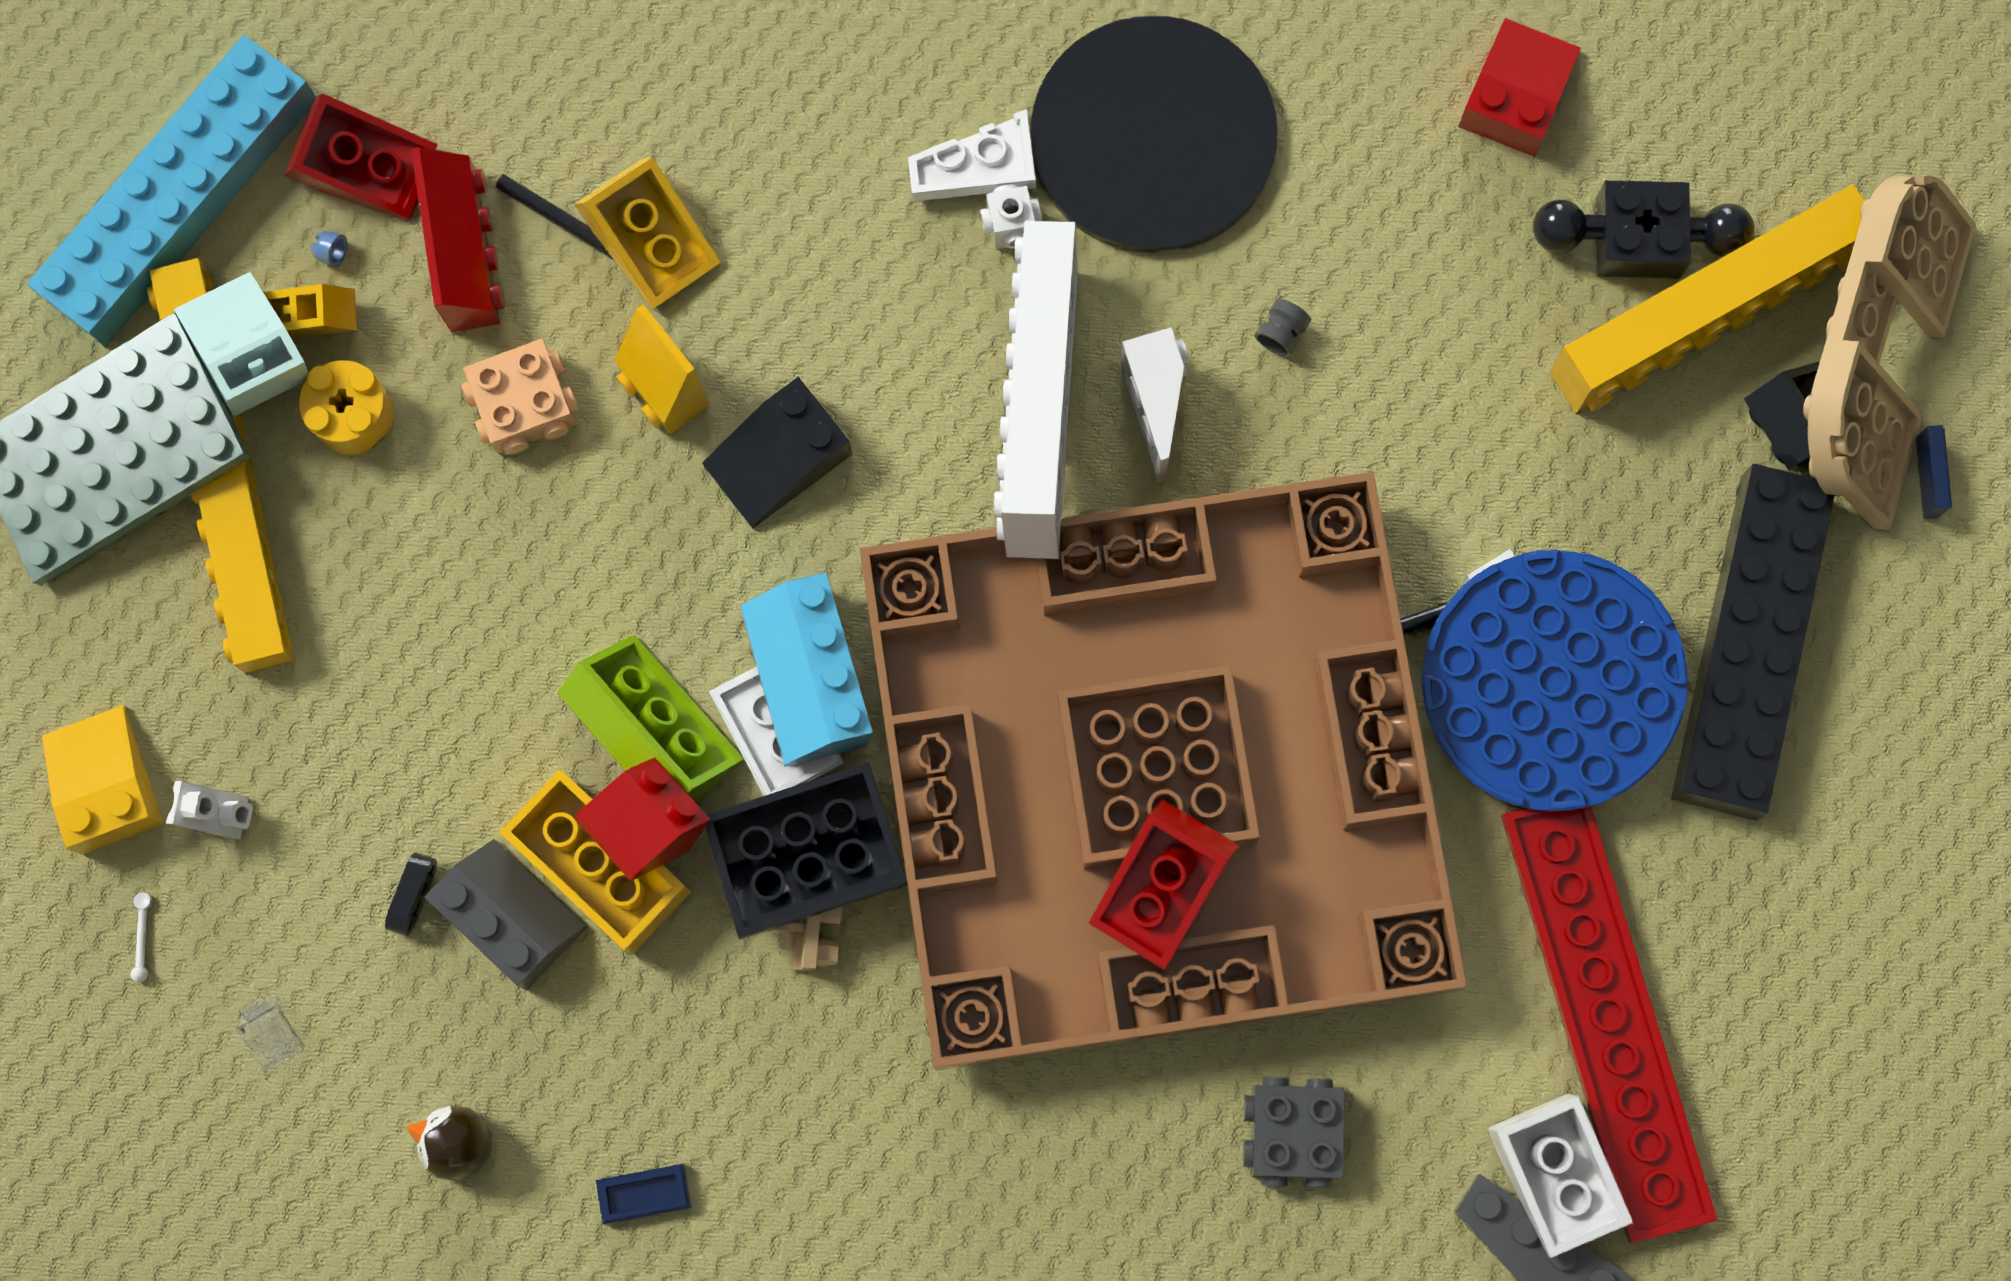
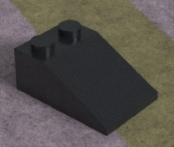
(777, 453)

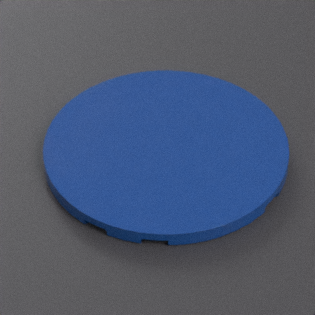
(1554, 680)

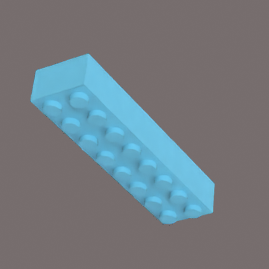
(173, 190)

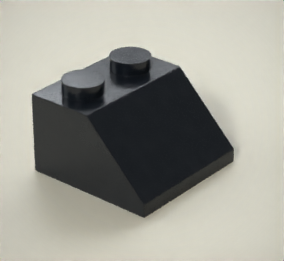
(1779, 412)

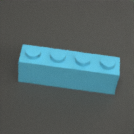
(806, 670)

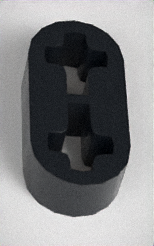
(410, 894)

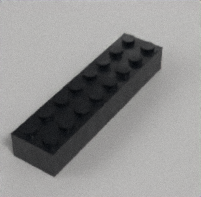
(1754, 643)

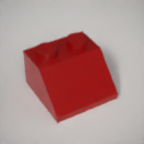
(643, 819)

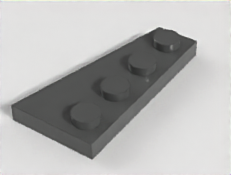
(1510, 1236)

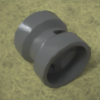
(1283, 326)

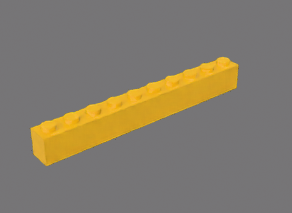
(232, 521)

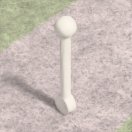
(143, 902)

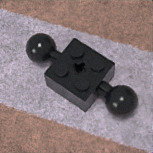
(1619, 226)

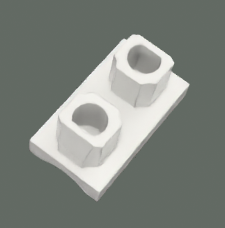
(209, 810)

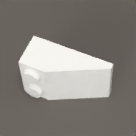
(1153, 376)
(1560, 1174)

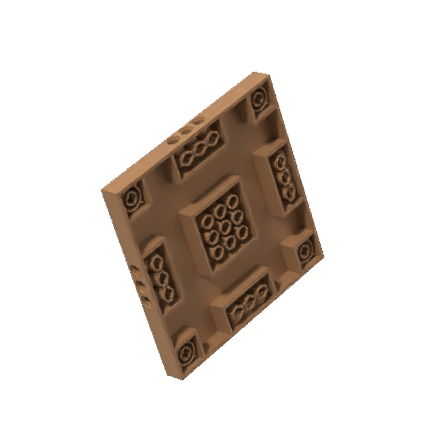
(1180, 656)

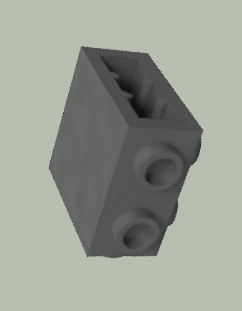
(1295, 1132)

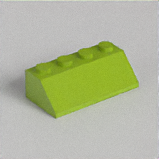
(646, 715)

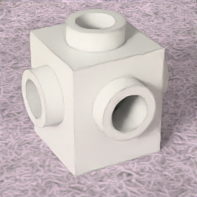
(1006, 214)

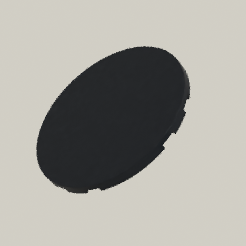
(1153, 133)

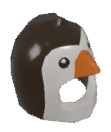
(452, 1142)

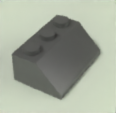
(506, 913)

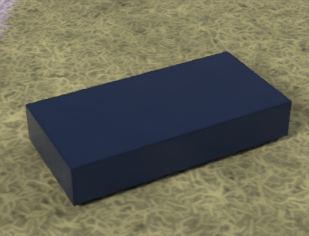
(1933, 472)
(643, 1194)

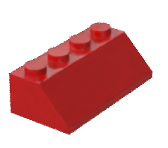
(457, 239)

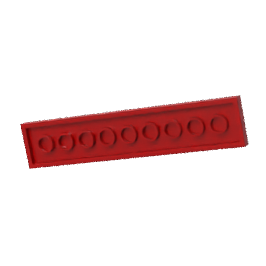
(1609, 1020)

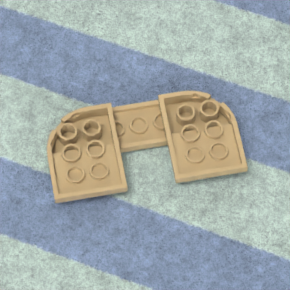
(1858, 418)

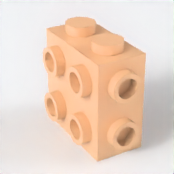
(520, 397)

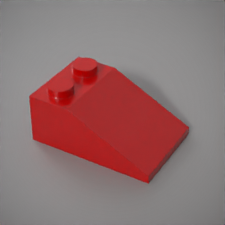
(1519, 87)
(356, 157)
(1163, 883)

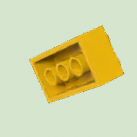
(584, 873)

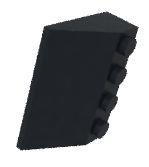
(804, 850)

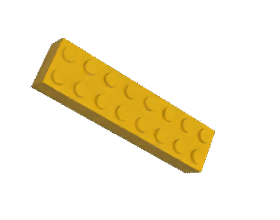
(1709, 302)

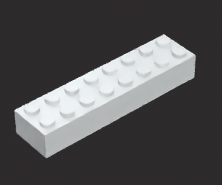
(1037, 391)

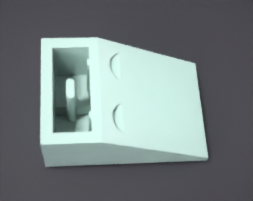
(242, 344)

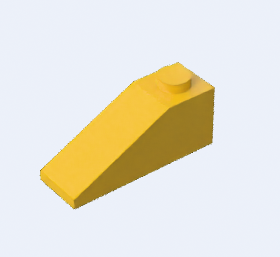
(315, 309)

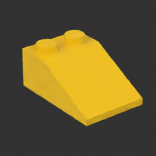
(648, 231)
(658, 374)
(99, 782)

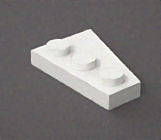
(975, 164)

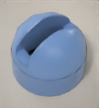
(330, 248)

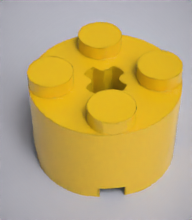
(334, 387)

